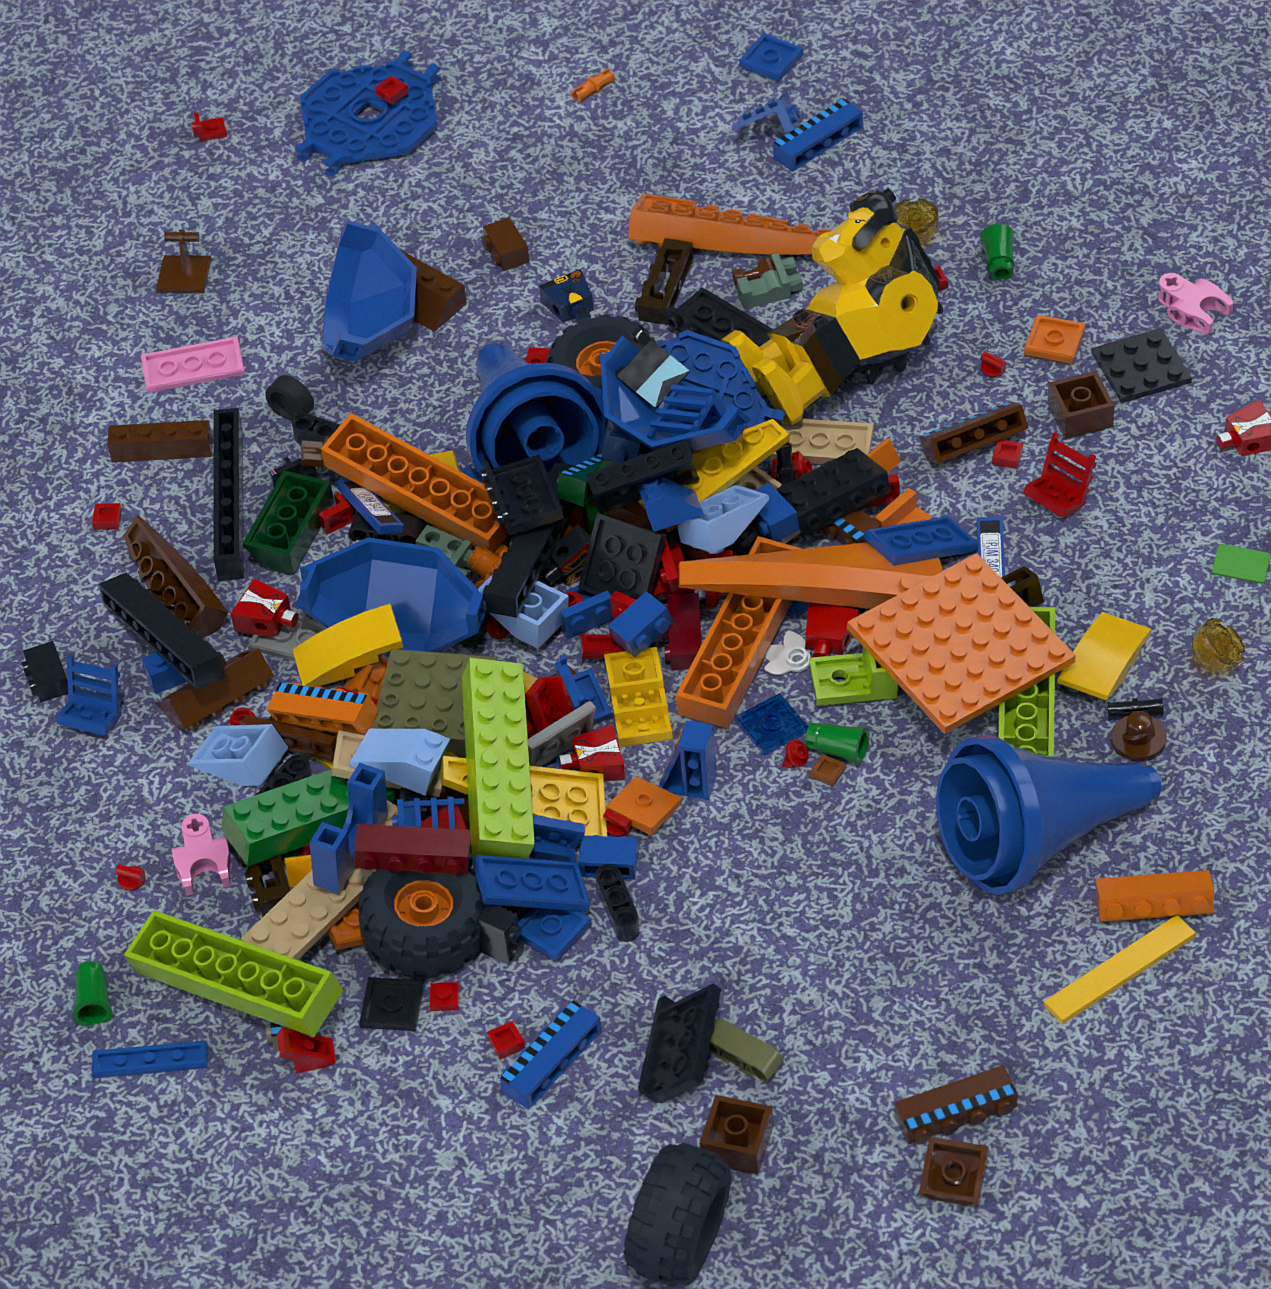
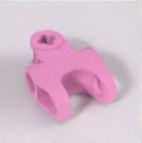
(1189, 301)
(201, 853)

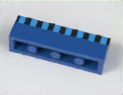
(818, 134)
(550, 1054)

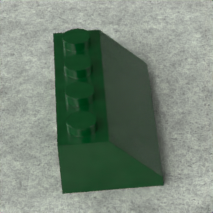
(289, 521)

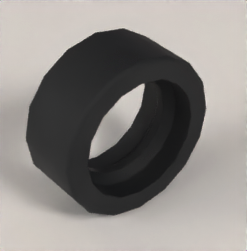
(289, 397)

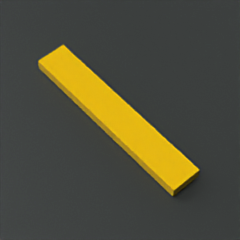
(1119, 969)

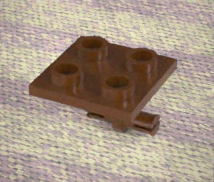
(183, 272)

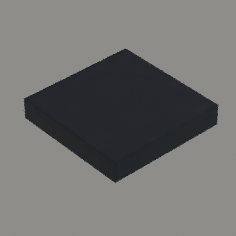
(392, 1004)

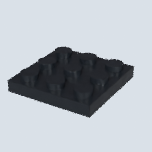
(1141, 365)
(621, 558)

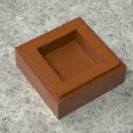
(827, 770)

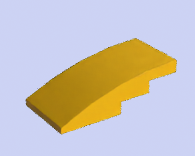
(347, 646)
(1104, 656)
(638, 697)

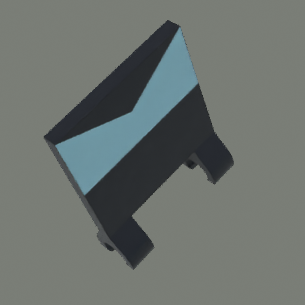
(651, 371)

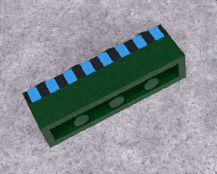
(573, 482)

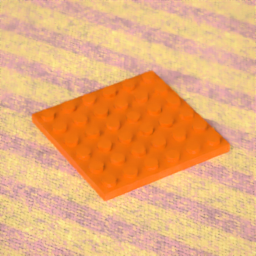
(961, 643)

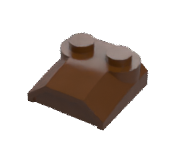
(954, 1171)

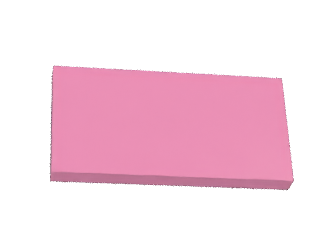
(192, 364)

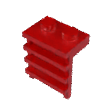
(1057, 489)

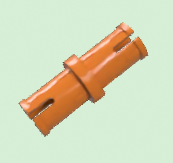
(593, 85)

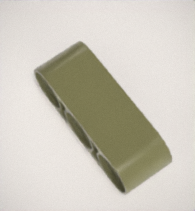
(744, 1051)

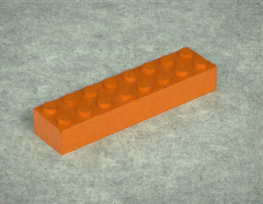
(414, 482)
(732, 652)

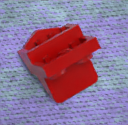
(668, 573)

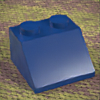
(668, 502)

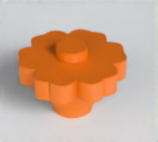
(484, 562)

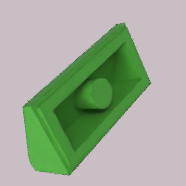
(1241, 563)

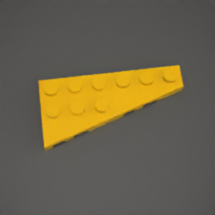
(728, 462)
(554, 793)

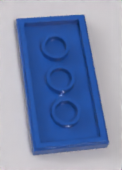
(921, 540)
(531, 883)

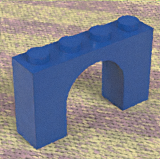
(334, 847)

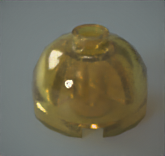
(920, 216)
(1217, 647)

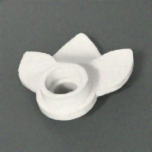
(783, 655)

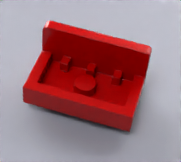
(548, 701)

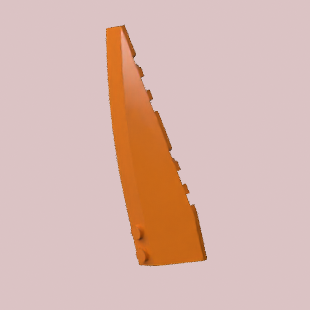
(727, 231)
(825, 575)

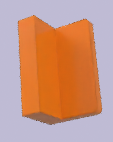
(902, 511)
(368, 678)

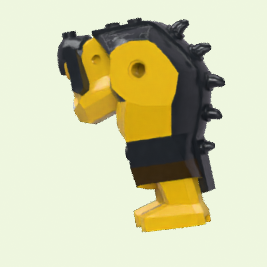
(855, 325)

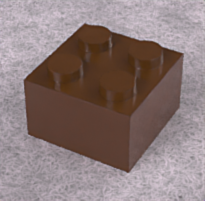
(1080, 404)
(738, 1132)

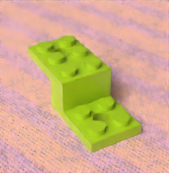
(863, 674)

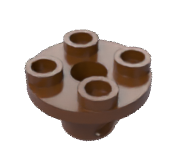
(1138, 737)

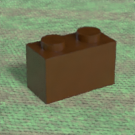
(505, 244)

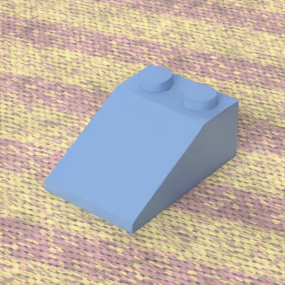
(723, 519)
(538, 616)
(240, 753)
(406, 755)

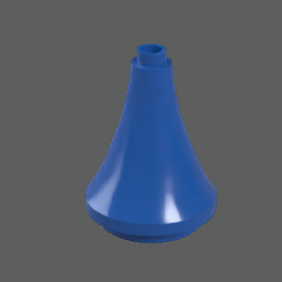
(532, 412)
(1017, 809)

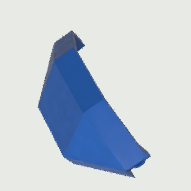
(367, 294)
(634, 414)
(425, 590)

